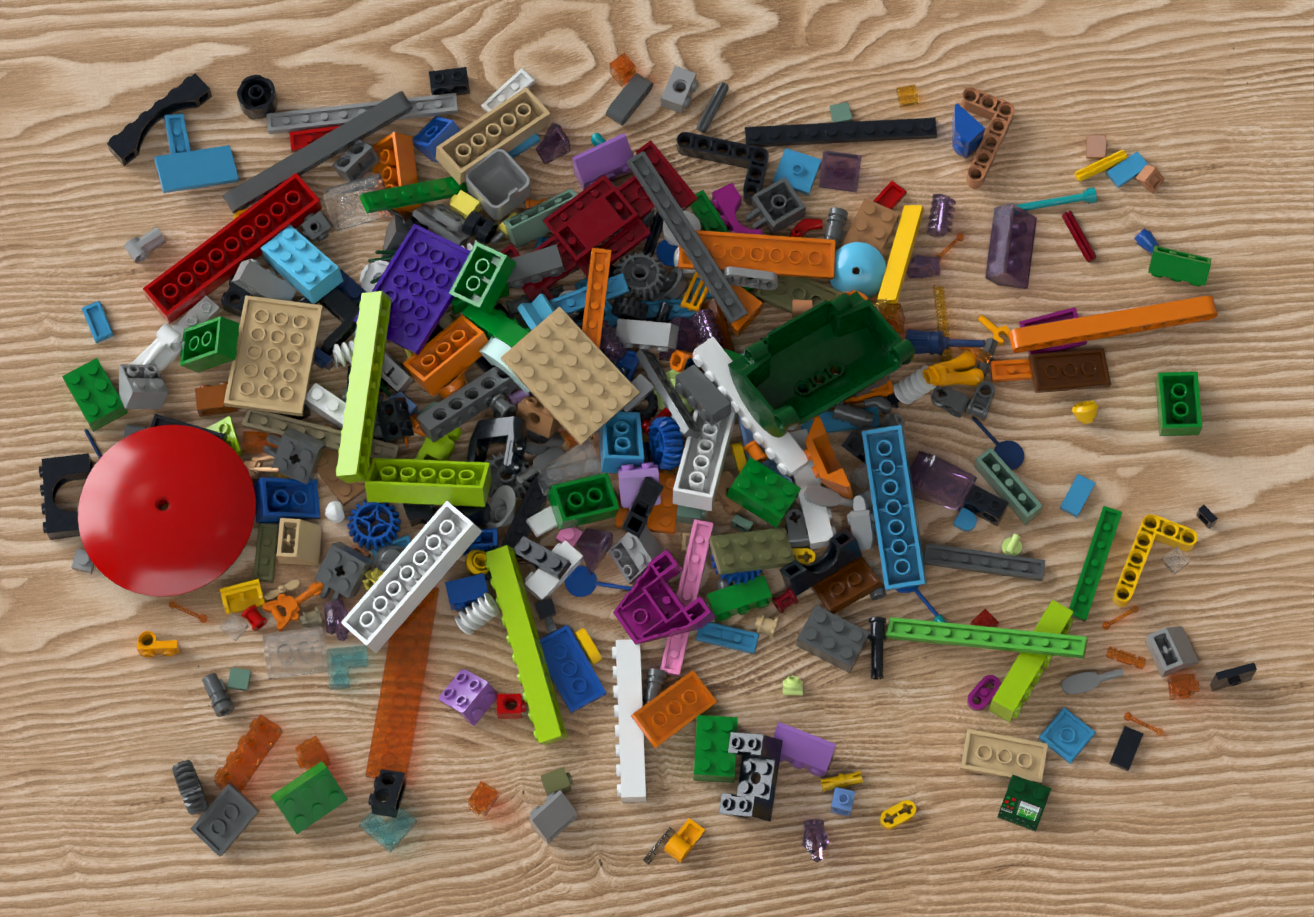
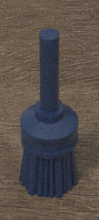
(936, 342)

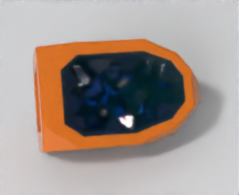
(682, 360)

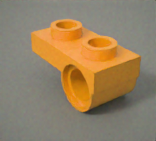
(167, 648)
(684, 840)

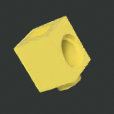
(464, 204)

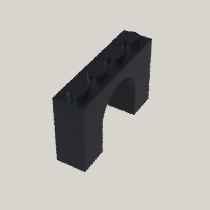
(56, 473)

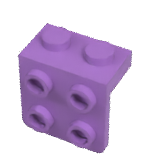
(632, 478)
(469, 696)

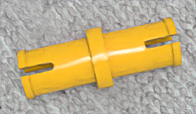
(841, 780)

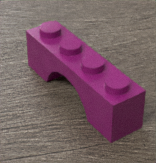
(727, 202)

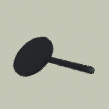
(408, 219)

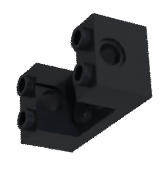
(759, 756)

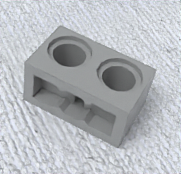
(395, 373)

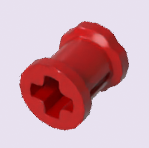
(254, 617)

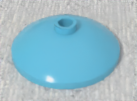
(871, 267)

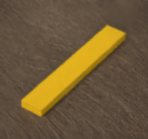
(901, 253)

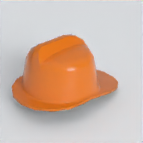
(457, 384)

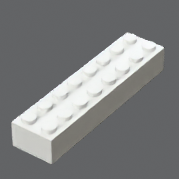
(411, 577)

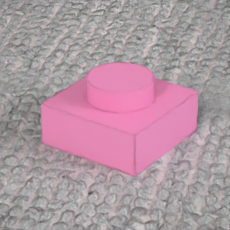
(571, 535)

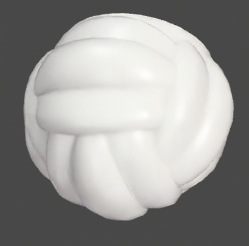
(335, 512)

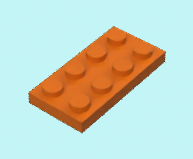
(673, 709)

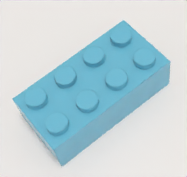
(302, 264)

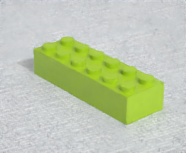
(428, 482)
(1028, 666)

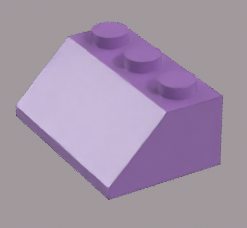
(604, 159)
(805, 750)

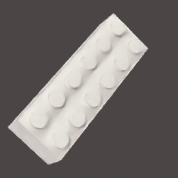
(703, 463)

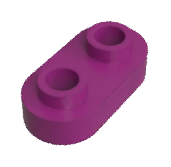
(983, 693)

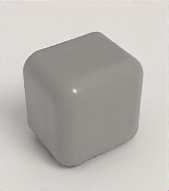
(498, 184)

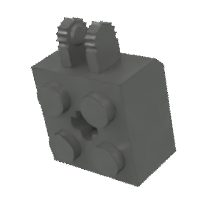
(776, 206)
(286, 456)
(332, 574)

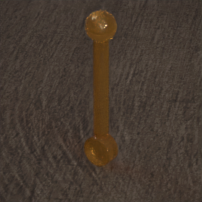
(960, 237)
(203, 618)
(1106, 625)
(1128, 717)

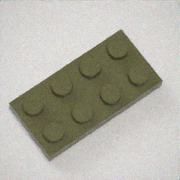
(796, 289)
(751, 550)

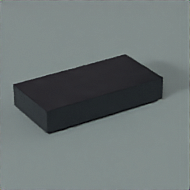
(1126, 748)

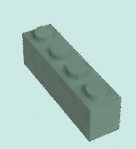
(529, 224)
(1008, 486)

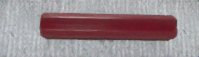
(1079, 236)

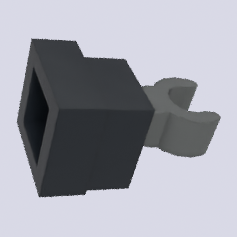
(545, 611)

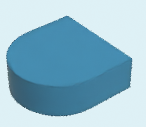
(965, 520)

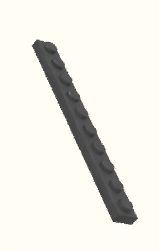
(687, 237)

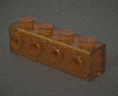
(249, 754)

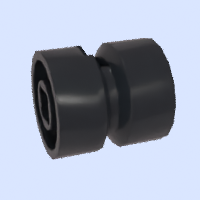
(479, 227)

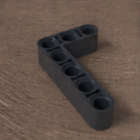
(729, 158)

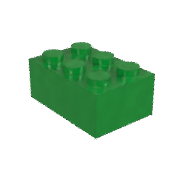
(482, 277)
(209, 344)
(94, 394)
(1178, 403)
(763, 492)
(583, 501)
(711, 749)
(309, 797)

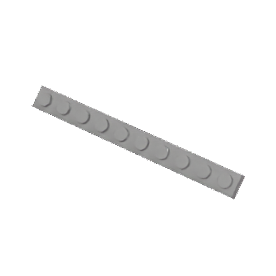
(339, 115)

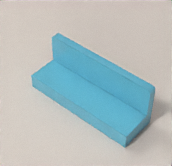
(536, 311)

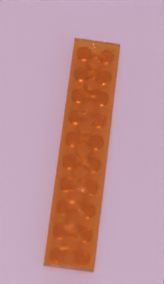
(402, 690)

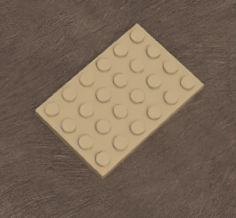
(273, 355)
(570, 376)

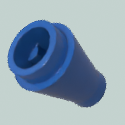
(1146, 240)

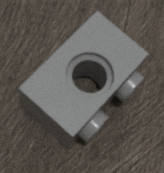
(679, 79)

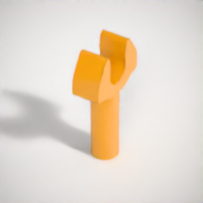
(994, 329)

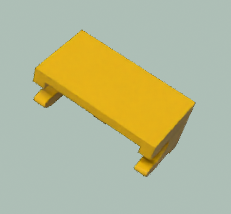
(241, 596)

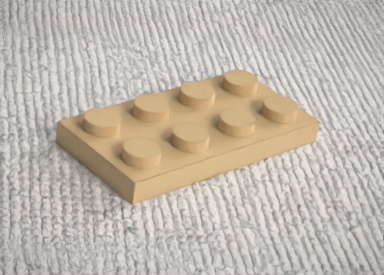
(1003, 756)

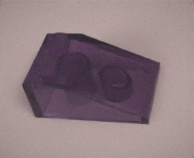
(940, 481)

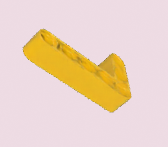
(1141, 552)

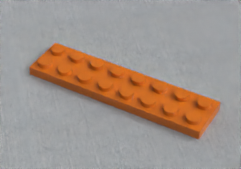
(768, 253)

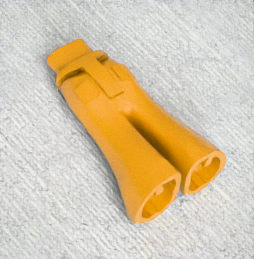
(955, 372)

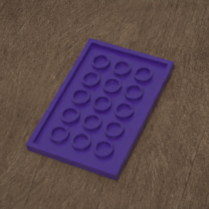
(419, 286)

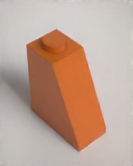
(752, 306)

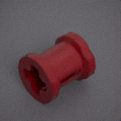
(792, 599)

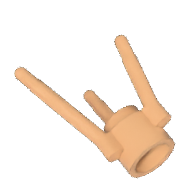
(255, 468)

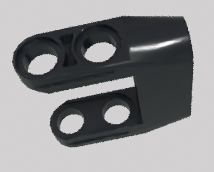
(344, 311)
(500, 431)

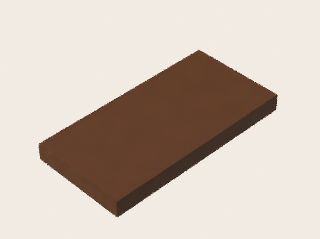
(1069, 370)

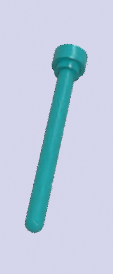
(1087, 196)

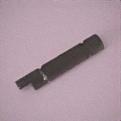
(659, 846)

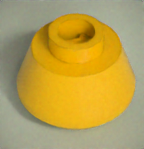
(1085, 411)
(475, 562)

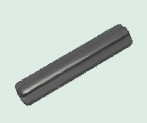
(712, 107)

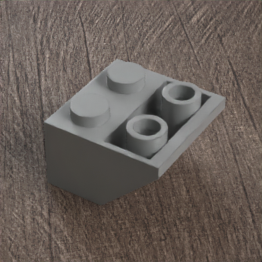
(141, 387)
(634, 554)
(1171, 650)
(552, 816)

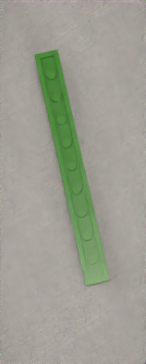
(987, 637)

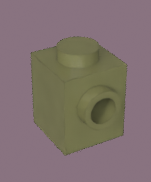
(557, 781)

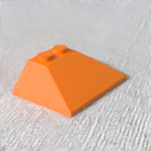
(825, 461)

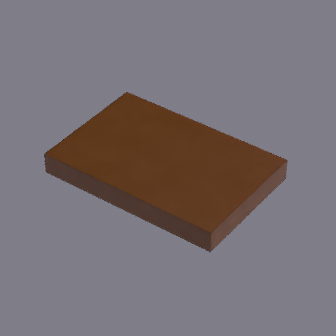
(847, 585)

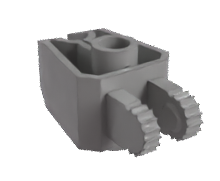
(862, 522)

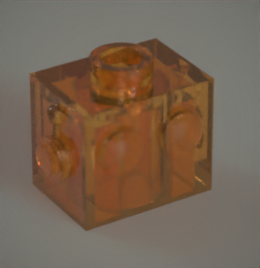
(311, 753)

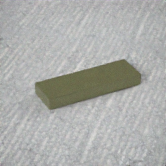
(266, 552)

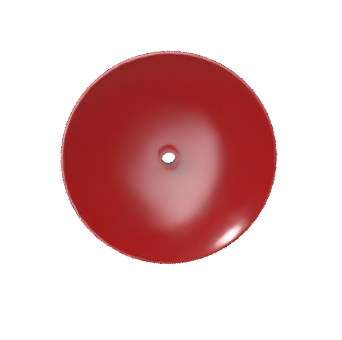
(172, 548)

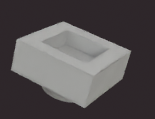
(82, 562)

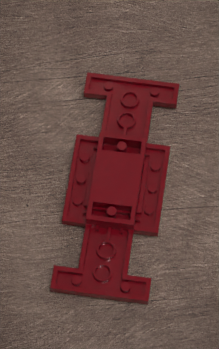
(599, 214)

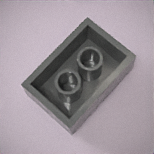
(832, 639)

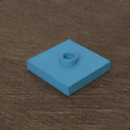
(798, 170)

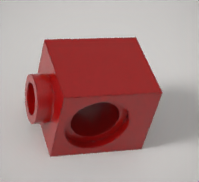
(504, 699)

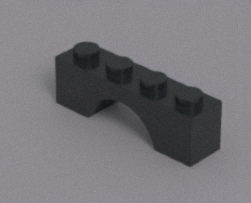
(841, 551)

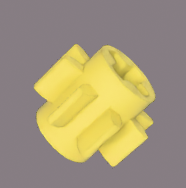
(371, 578)

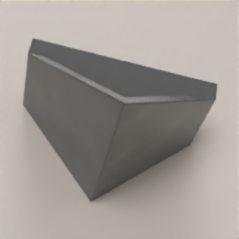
(394, 235)

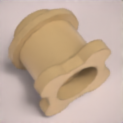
(766, 625)

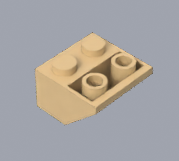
(299, 542)

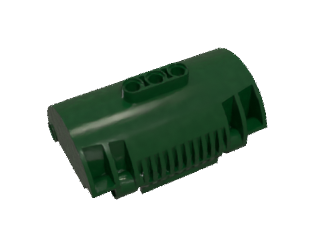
(832, 337)

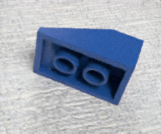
(286, 499)

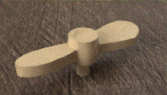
(294, 584)

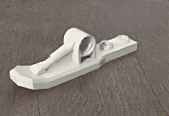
(169, 338)

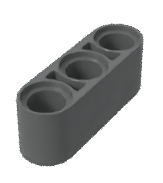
(629, 99)

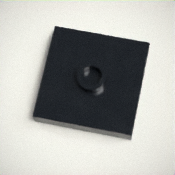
(1233, 676)

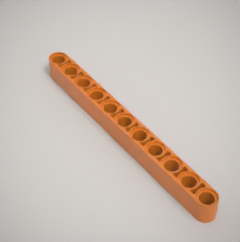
(1112, 324)

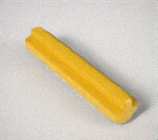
(1100, 165)

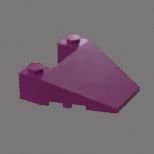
(654, 609)

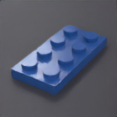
(571, 670)

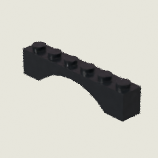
(188, 95)

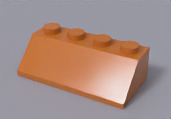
(396, 164)
(446, 355)

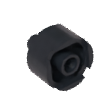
(257, 97)

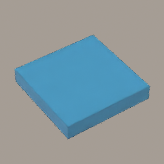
(1067, 735)

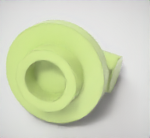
(1012, 545)
(793, 686)

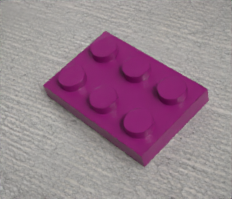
(1053, 317)

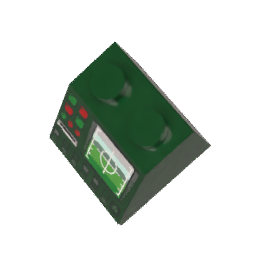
(1024, 803)

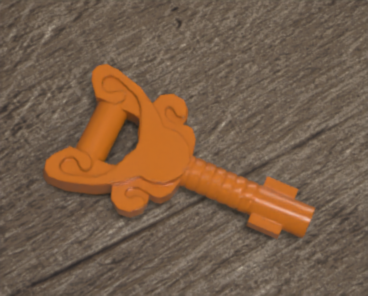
(291, 605)

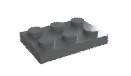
(225, 819)

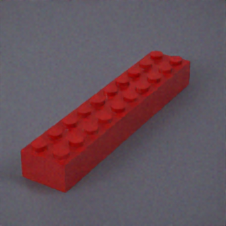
(222, 253)

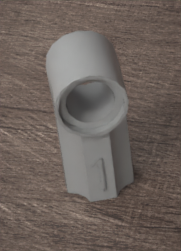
(141, 247)

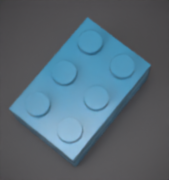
(621, 442)

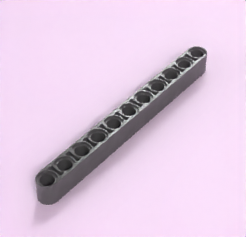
(318, 151)

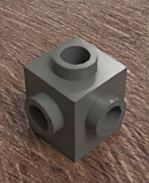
(323, 223)

